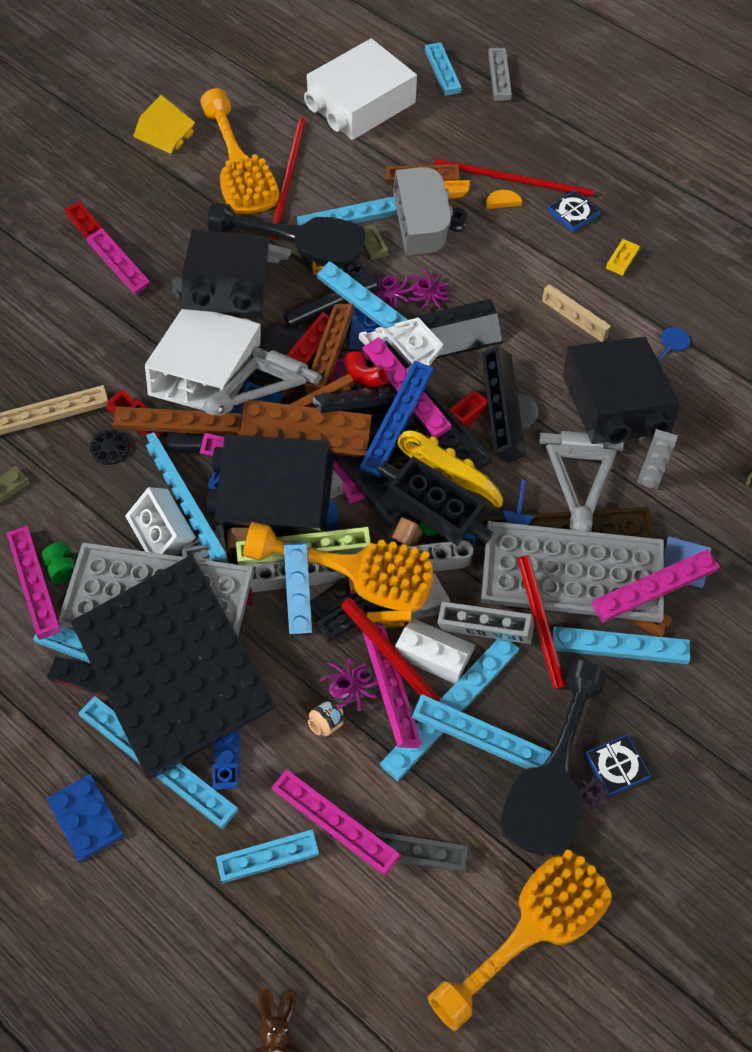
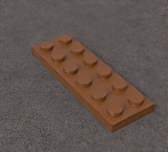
(344, 430)

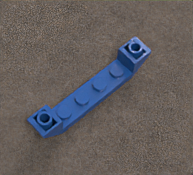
(227, 762)

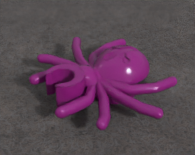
(427, 288)
(391, 290)
(349, 683)

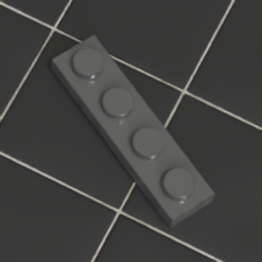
(427, 852)

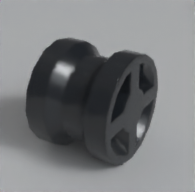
(458, 220)

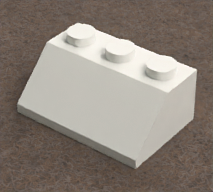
(159, 523)
(434, 650)

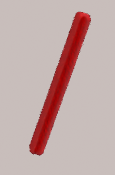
(541, 622)
(388, 649)

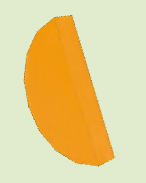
(457, 188)
(503, 199)
(391, 619)

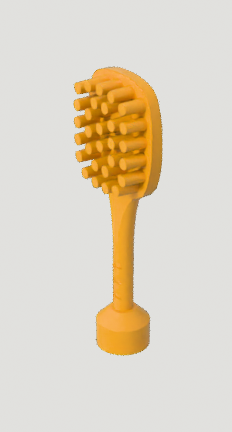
(244, 181)
(380, 572)
(556, 906)

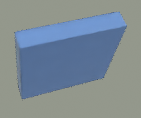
(678, 550)

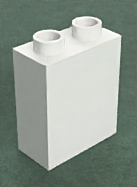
(361, 89)
(200, 356)

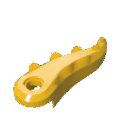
(446, 463)

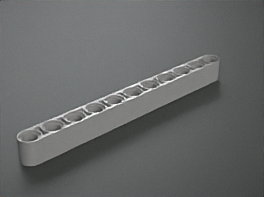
(324, 576)

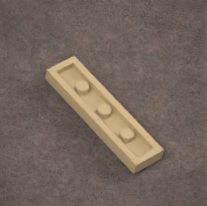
(576, 313)

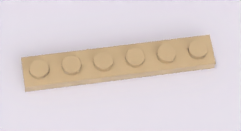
(52, 409)

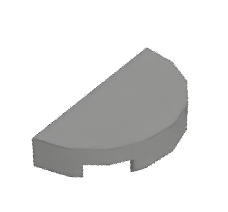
(277, 253)

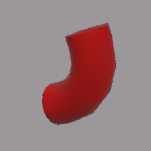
(362, 374)

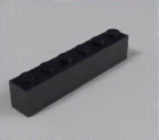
(503, 404)

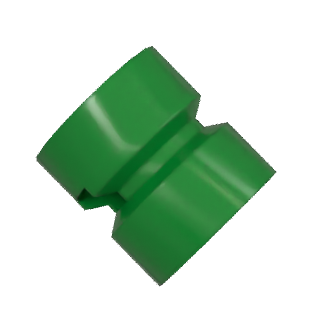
(59, 562)

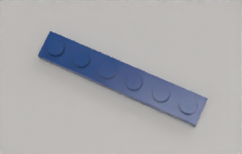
(397, 417)

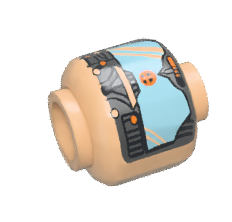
(325, 718)

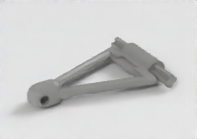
(282, 366)
(578, 445)

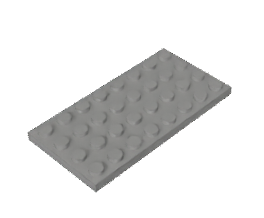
(569, 568)
(108, 571)

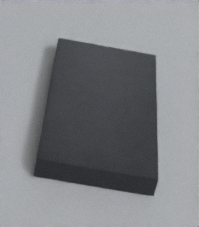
(280, 339)

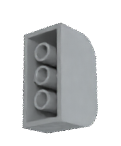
(422, 209)

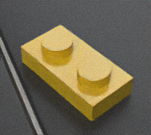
(622, 257)

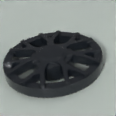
(109, 447)

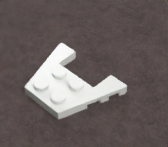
(410, 339)

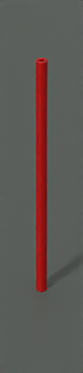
(288, 174)
(518, 178)

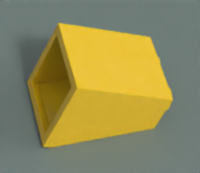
(164, 126)

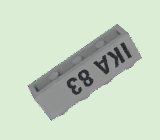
(486, 622)

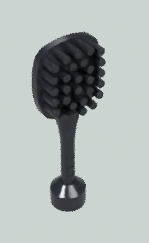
(316, 240)
(544, 800)

